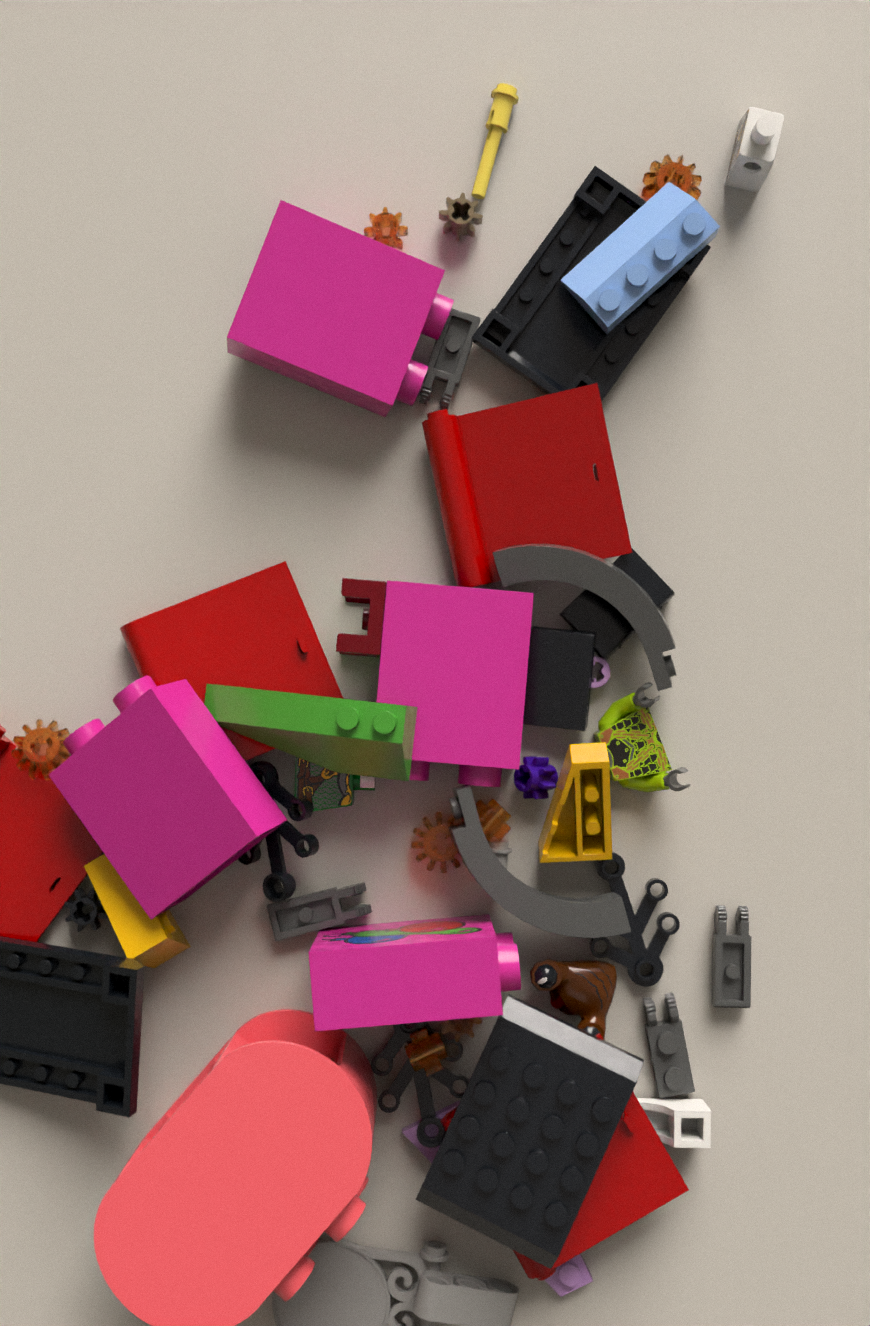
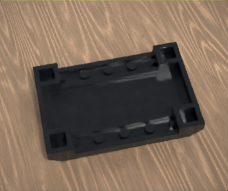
(541, 325)
(71, 1023)
(530, 1131)

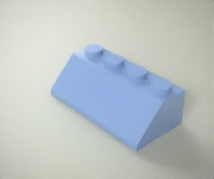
(640, 256)

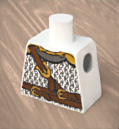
(756, 143)

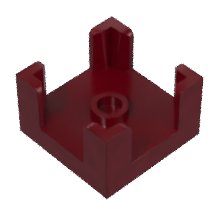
(370, 593)

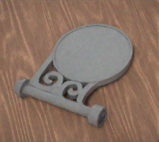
(353, 1288)

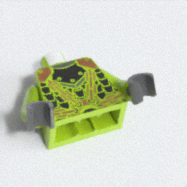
(635, 746)

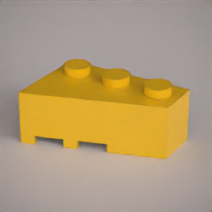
(580, 808)
(141, 938)

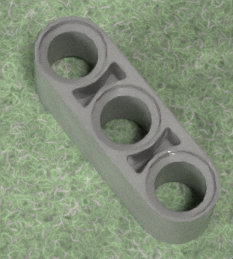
(465, 1299)

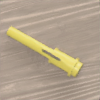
(503, 100)

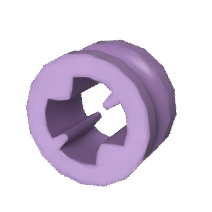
(604, 671)

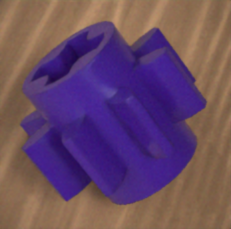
(535, 777)

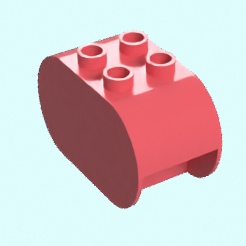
(242, 1176)

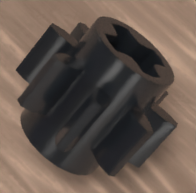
(89, 918)

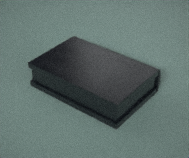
(597, 615)
(559, 678)

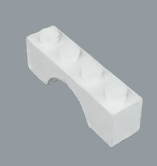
(679, 1121)

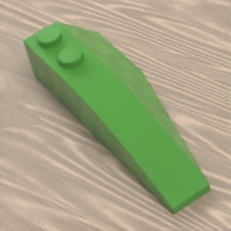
(326, 731)

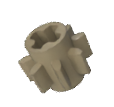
(460, 207)

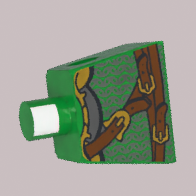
(327, 788)

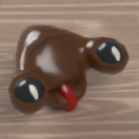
(578, 989)

